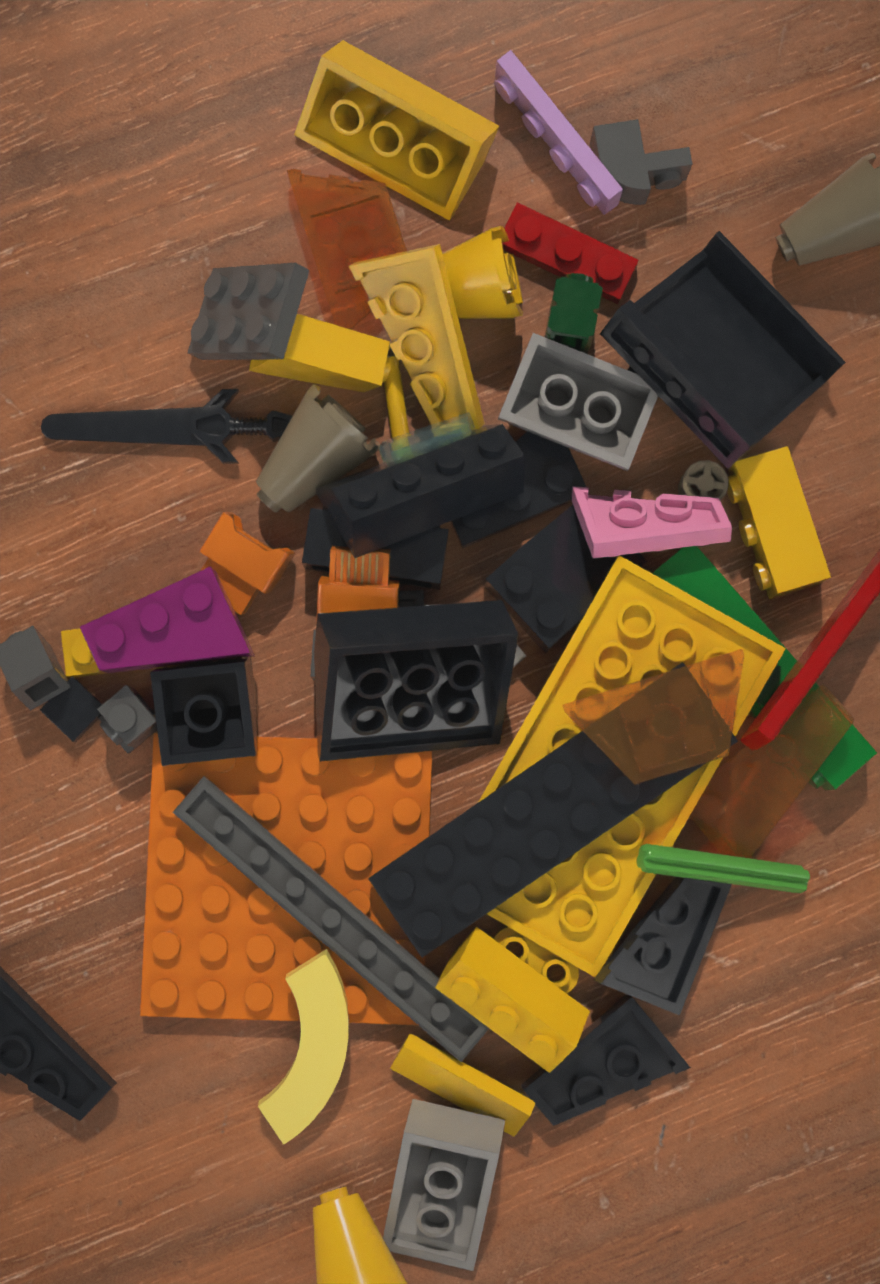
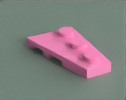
(639, 525)

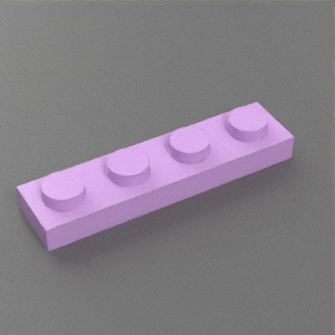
(566, 145)

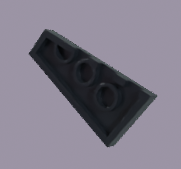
(45, 1055)

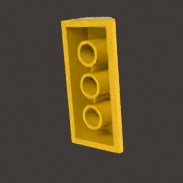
(394, 129)

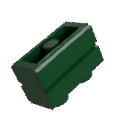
(574, 311)

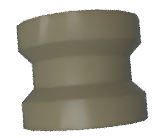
(705, 476)

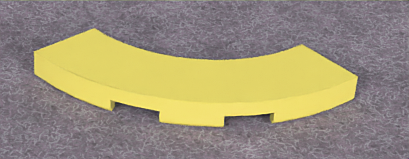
(320, 1052)

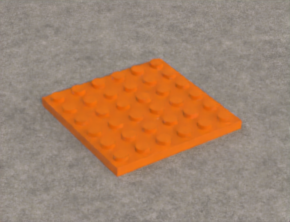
(215, 936)

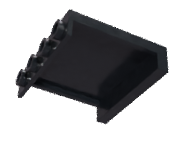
(723, 349)

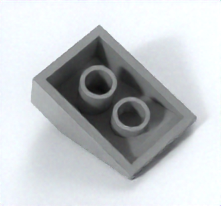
(443, 1184)

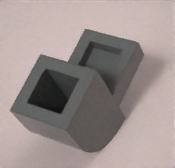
(622, 153)

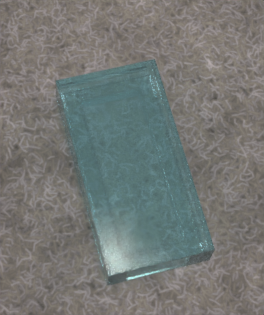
(426, 438)

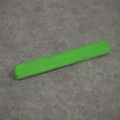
(722, 868)

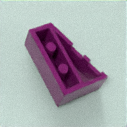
(169, 627)

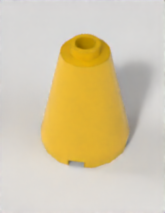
(484, 277)
(350, 1244)

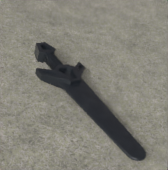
(193, 426)

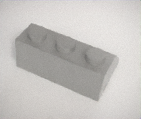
(579, 402)

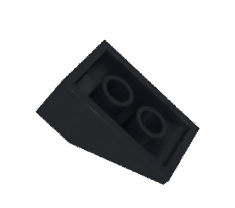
(552, 580)

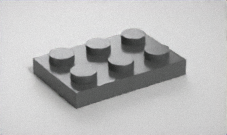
(248, 312)

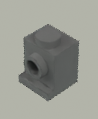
(127, 719)

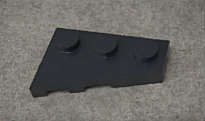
(547, 486)
(667, 944)
(612, 1057)

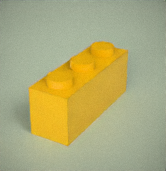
(777, 523)
(513, 1000)

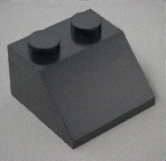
(205, 710)

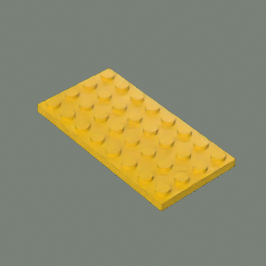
(627, 635)

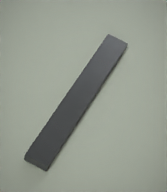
(329, 916)

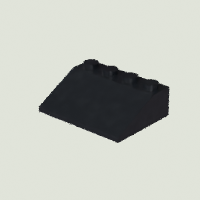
(412, 678)

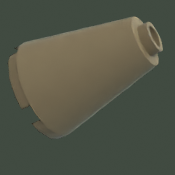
(837, 219)
(313, 451)

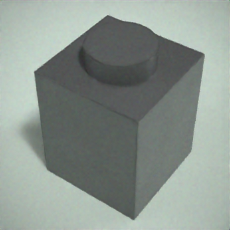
(32, 668)

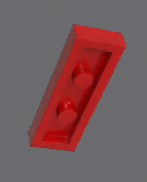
(567, 251)

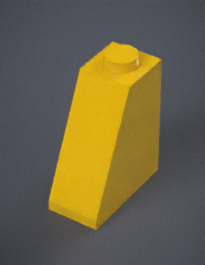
(330, 357)

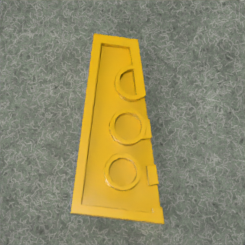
(420, 316)

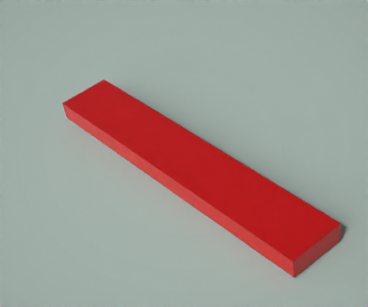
(815, 658)

